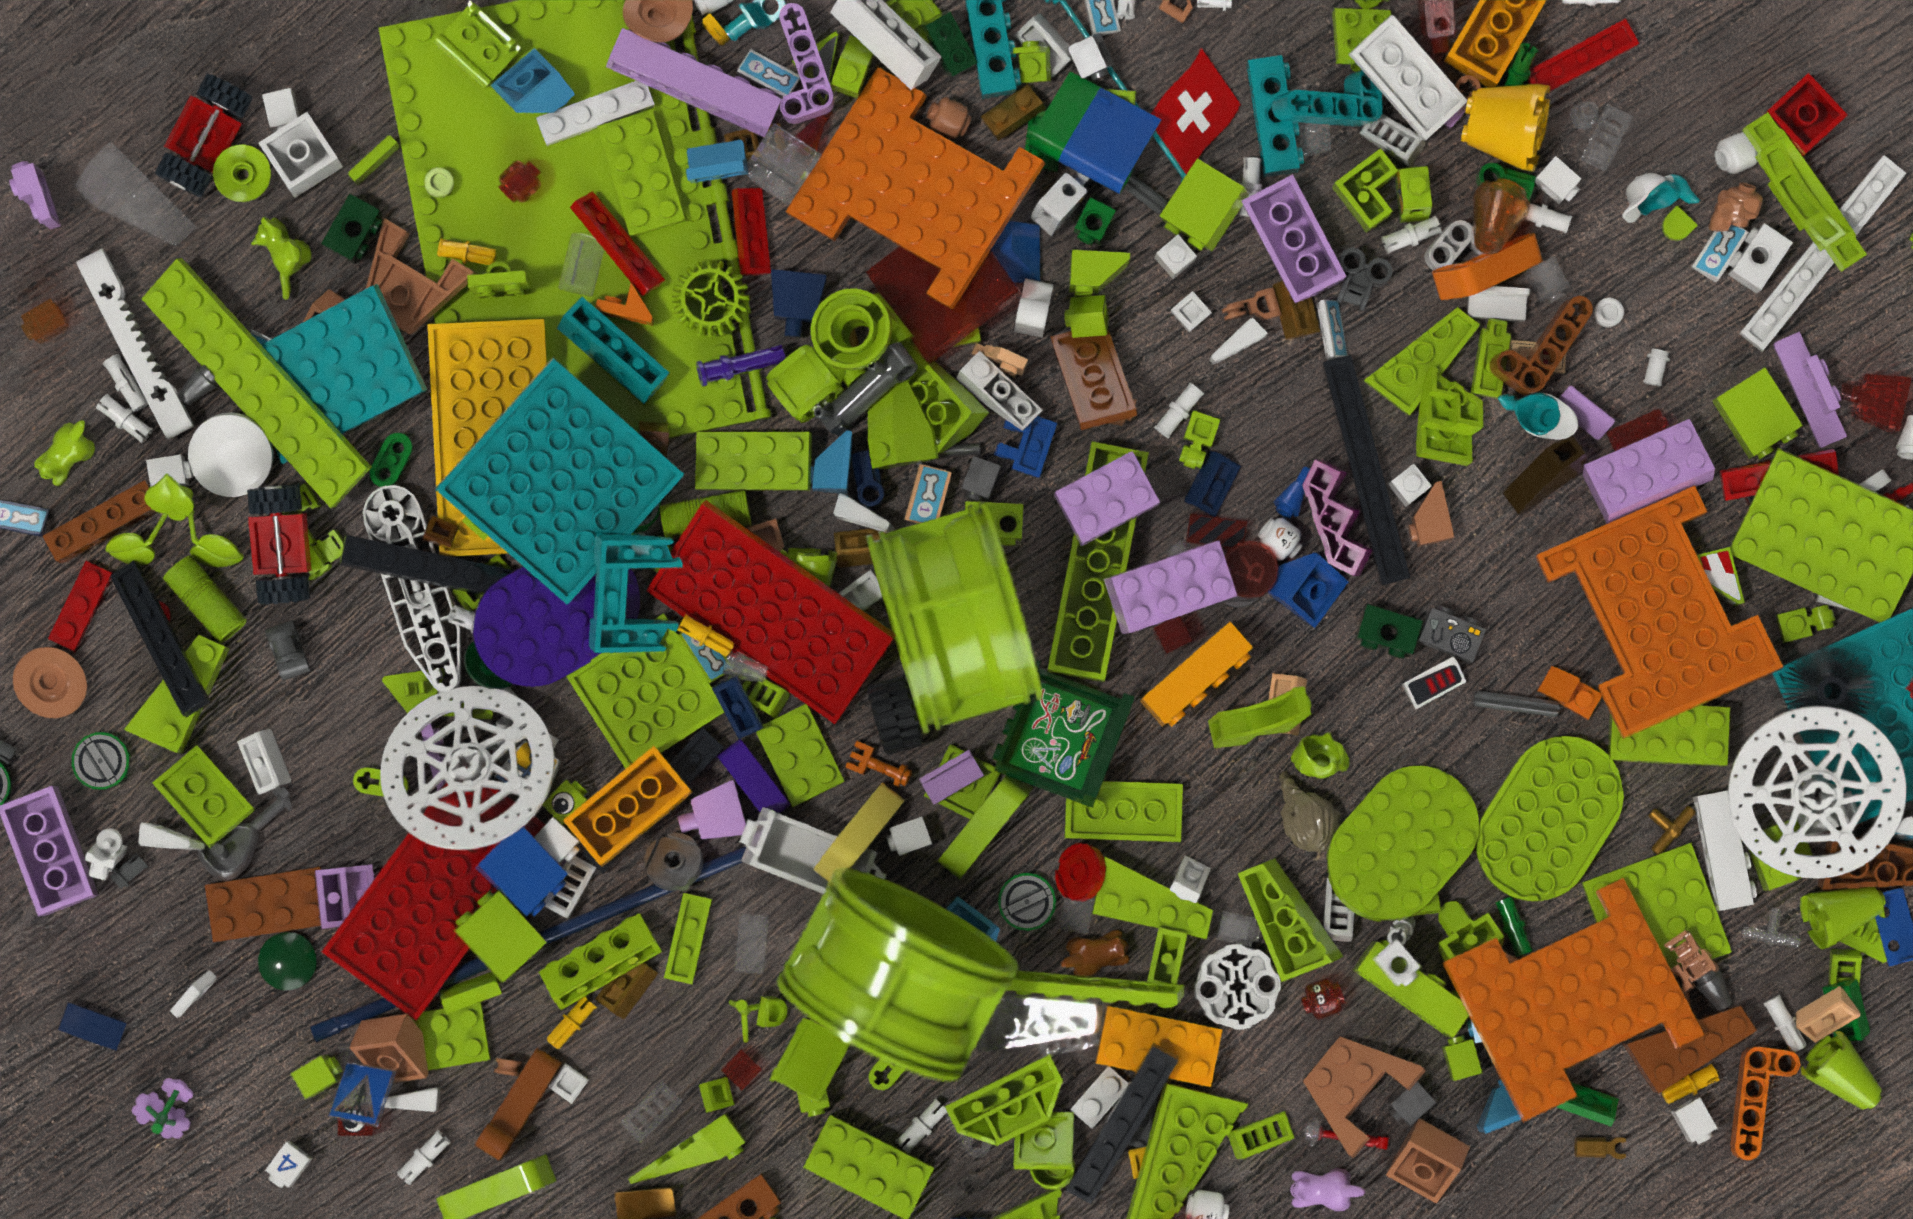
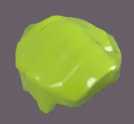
(1320, 756)

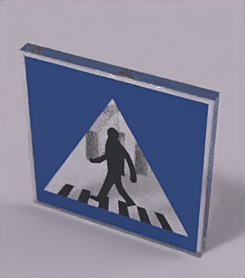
(362, 1094)

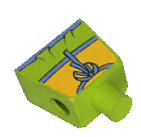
(1413, 194)

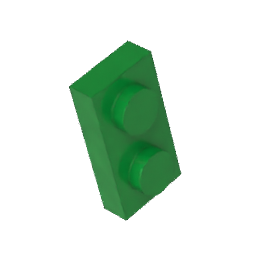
(1592, 1105)

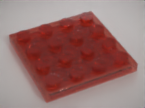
(935, 327)

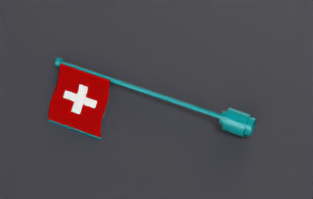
(1189, 111)

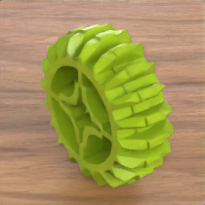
(723, 303)

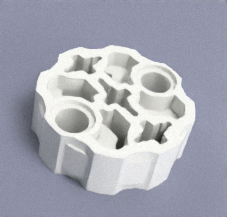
(1215, 1005)

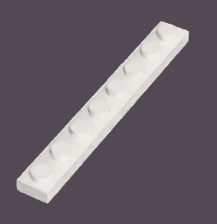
(1815, 264)

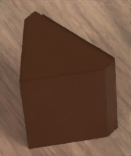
(440, 532)

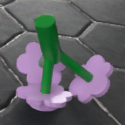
(166, 1118)

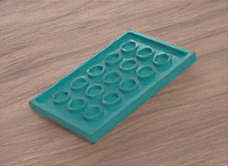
(350, 360)

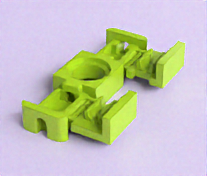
(323, 550)

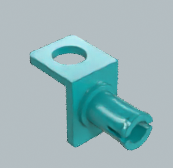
(752, 16)

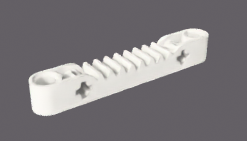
(99, 275)

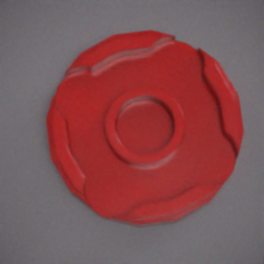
(1080, 872)

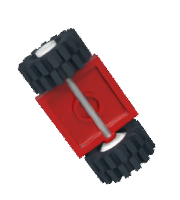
(203, 134)
(279, 544)

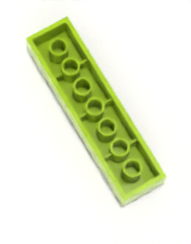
(1085, 611)

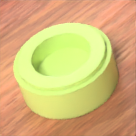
(439, 182)

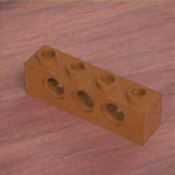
(99, 523)
(756, 1190)

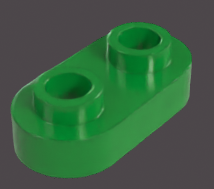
(390, 460)

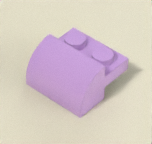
(339, 892)

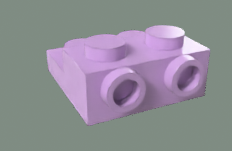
(32, 188)

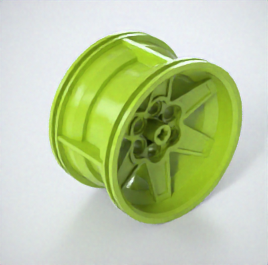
(955, 617)
(897, 974)

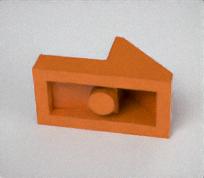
(633, 311)
(1570, 692)

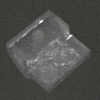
(781, 164)

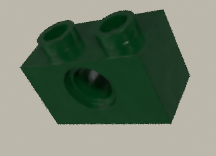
(948, 43)
(352, 212)
(1405, 627)

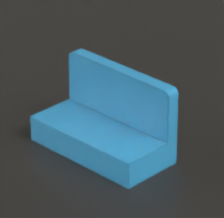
(716, 161)

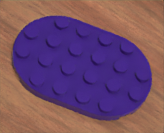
(532, 634)

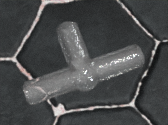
(1771, 935)

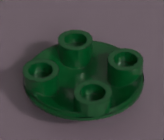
(287, 961)

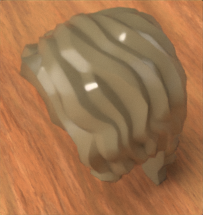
(1307, 817)

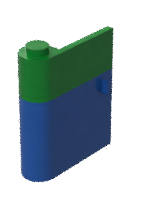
(1093, 132)

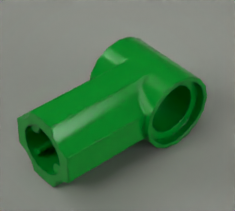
(1524, 180)

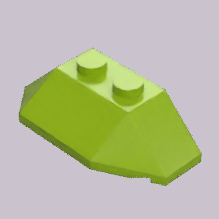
(1008, 1104)

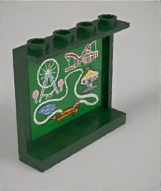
(1063, 738)

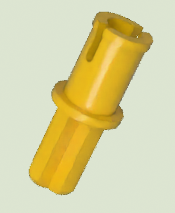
(466, 252)
(706, 635)
(571, 1023)
(1691, 1084)

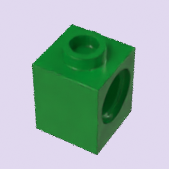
(1094, 209)

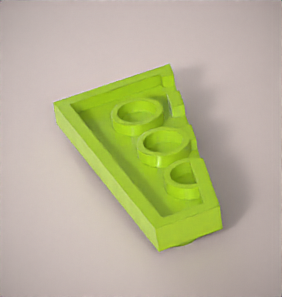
(1404, 375)

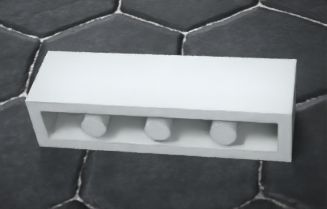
(888, 39)
(1723, 853)

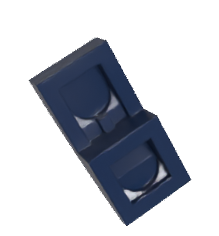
(92, 1026)

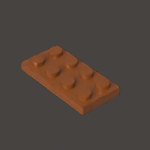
(1093, 379)
(263, 905)

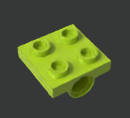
(1351, 28)
(490, 283)

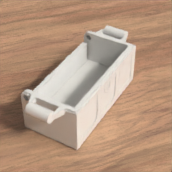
(793, 849)

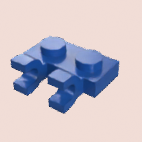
(1032, 447)

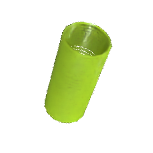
(678, 515)
(211, 605)

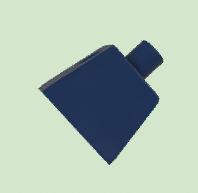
(796, 298)

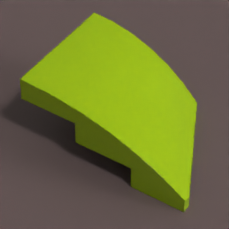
(1447, 420)

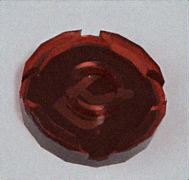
(1252, 569)

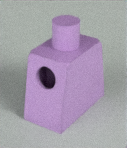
(715, 813)

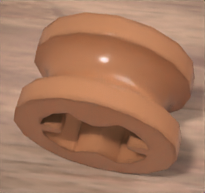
(1467, 78)
(507, 1067)

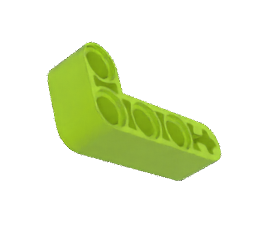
(984, 825)
(497, 1189)

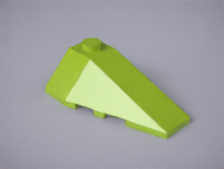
(944, 401)
(899, 430)
(709, 1144)

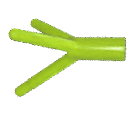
(744, 1009)

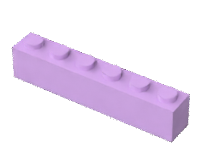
(694, 82)

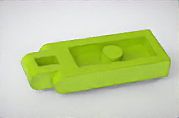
(1491, 342)

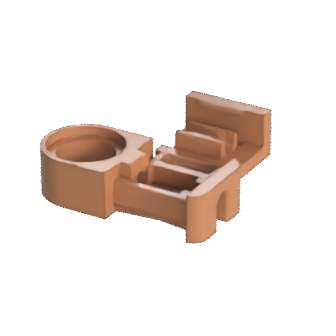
(1691, 960)

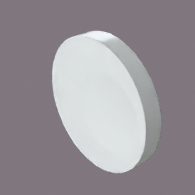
(230, 454)

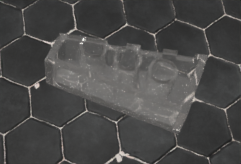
(1038, 1019)

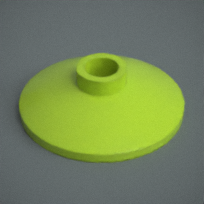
(234, 160)

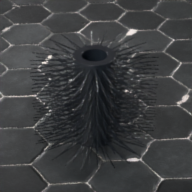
(1840, 683)

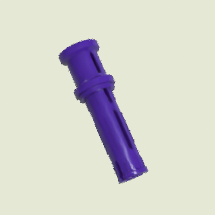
(727, 366)

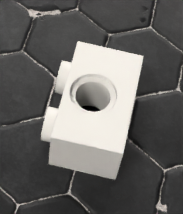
(1773, 247)

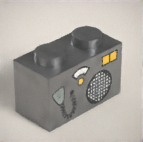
(1451, 634)

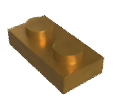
(1013, 112)

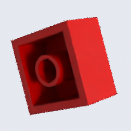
(1806, 114)

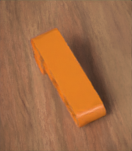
(1487, 269)
(1758, 1102)

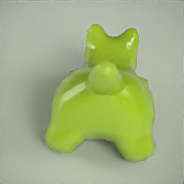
(286, 253)
(67, 448)

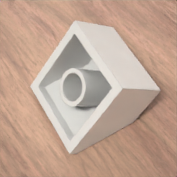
(300, 154)

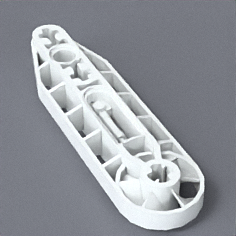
(422, 603)

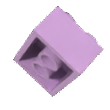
(1106, 498)

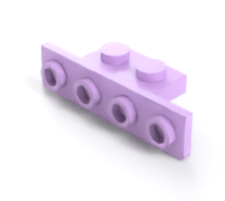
(1811, 388)

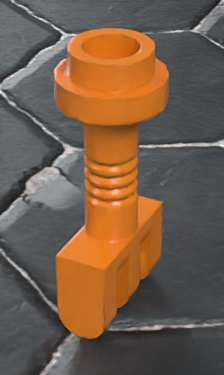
(901, 775)

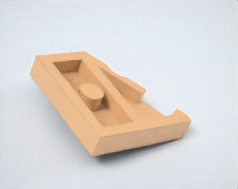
(1007, 361)

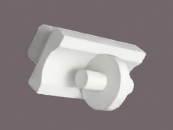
(105, 853)

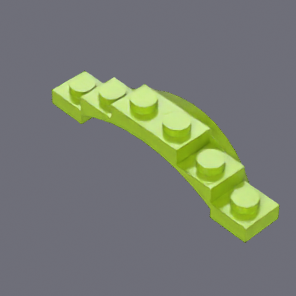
(1803, 193)

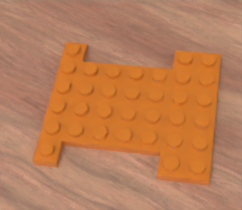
(913, 186)
(1660, 615)
(1570, 1001)

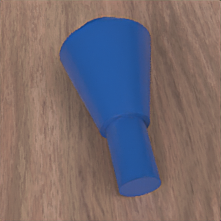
(1291, 499)

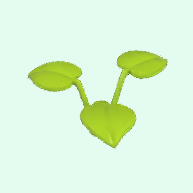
(176, 502)

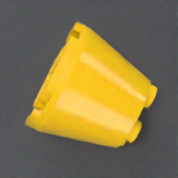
(1508, 123)

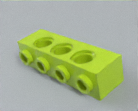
(594, 975)

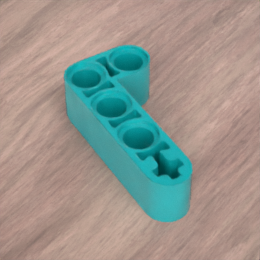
(1351, 104)

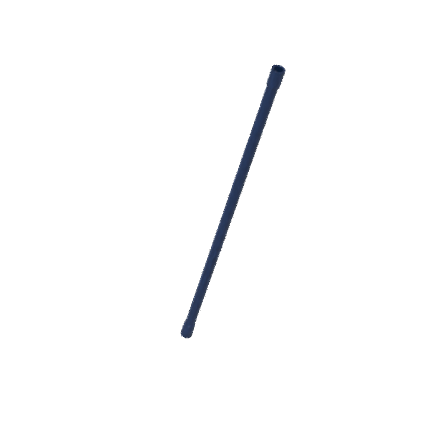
(336, 1024)

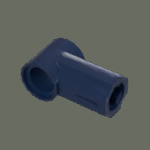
(866, 479)

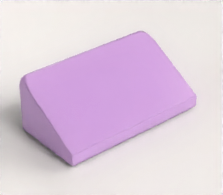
(1589, 415)

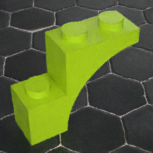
(1265, 718)

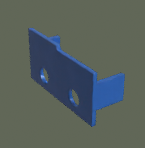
(1896, 927)

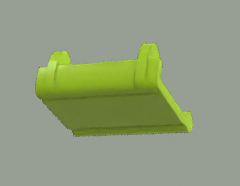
(478, 45)
(810, 1060)

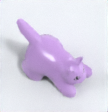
(1330, 1189)

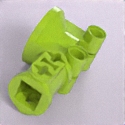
(815, 374)

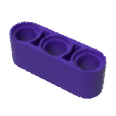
(752, 778)

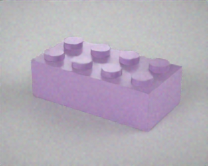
(1648, 471)
(1170, 587)
(48, 851)

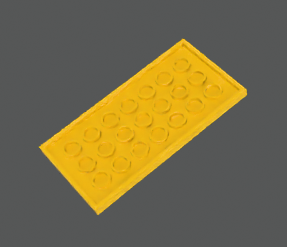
(473, 380)

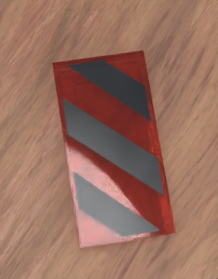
(1209, 529)

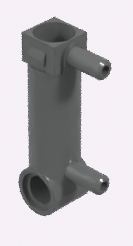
(892, 368)

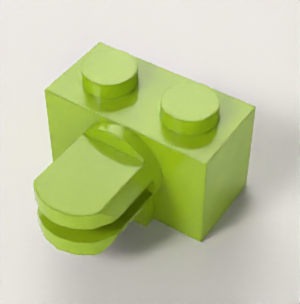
(1463, 932)

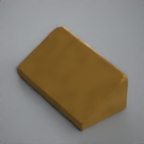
(1296, 318)
(853, 547)
(625, 991)
(645, 1203)

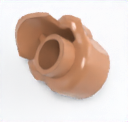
(1736, 207)

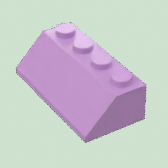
(1294, 239)

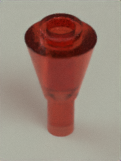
(813, 131)

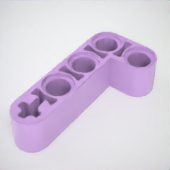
(802, 61)

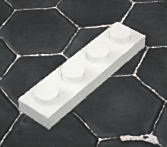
(594, 112)

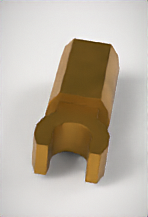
(1597, 1147)

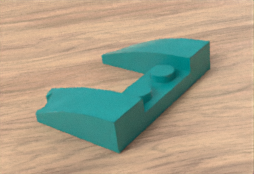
(609, 628)

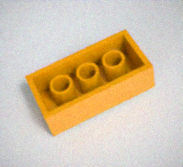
(1492, 38)
(1197, 673)
(627, 806)
(1129, 1035)

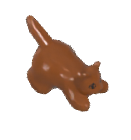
(1091, 955)

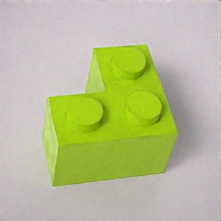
(1360, 193)

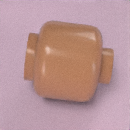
(948, 118)

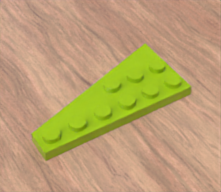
(1180, 1148)

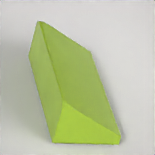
(470, 992)

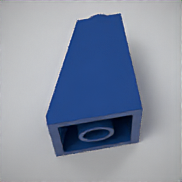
(523, 872)

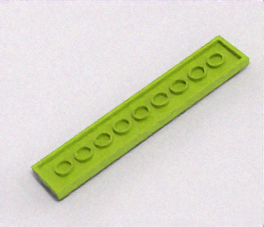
(256, 382)

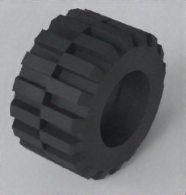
(895, 715)

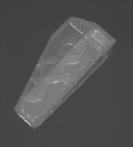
(126, 193)

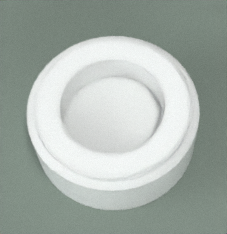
(1608, 312)

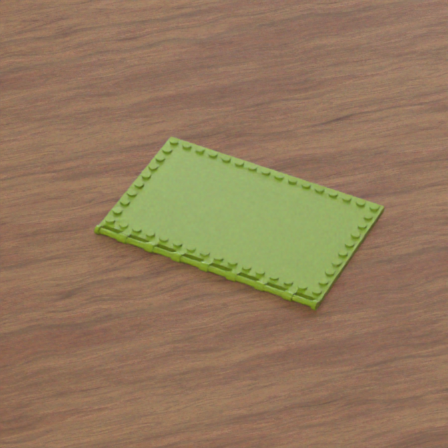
(476, 135)

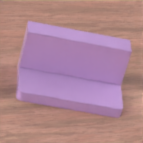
(951, 777)

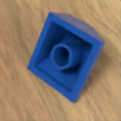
(1019, 251)
(1308, 587)

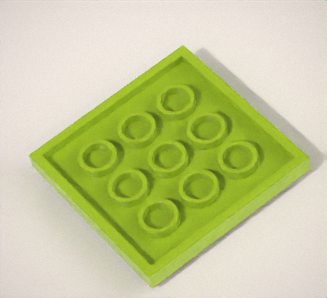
(646, 697)
(1671, 899)

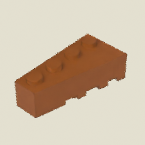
(1888, 868)
(1665, 1065)

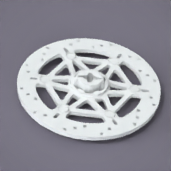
(464, 780)
(1871, 791)

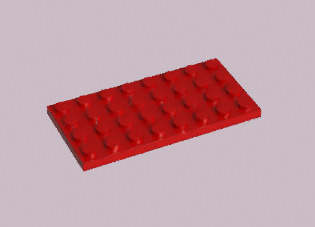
(772, 611)
(404, 923)

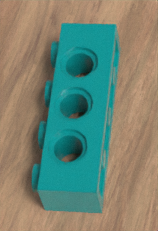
(992, 83)
(1273, 161)
(613, 350)

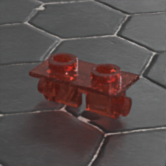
(1637, 429)

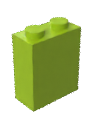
(1203, 206)
(1758, 414)
(499, 935)

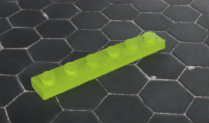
(1106, 989)

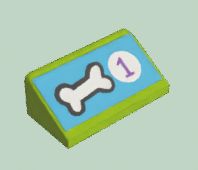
(709, 661)

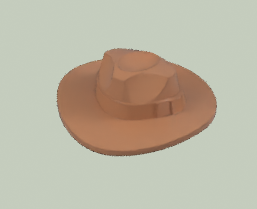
(657, 18)
(49, 682)

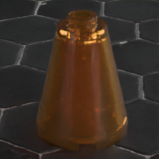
(1498, 213)

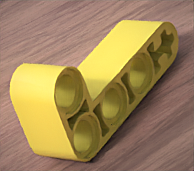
(860, 831)

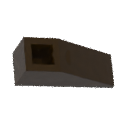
(1546, 474)

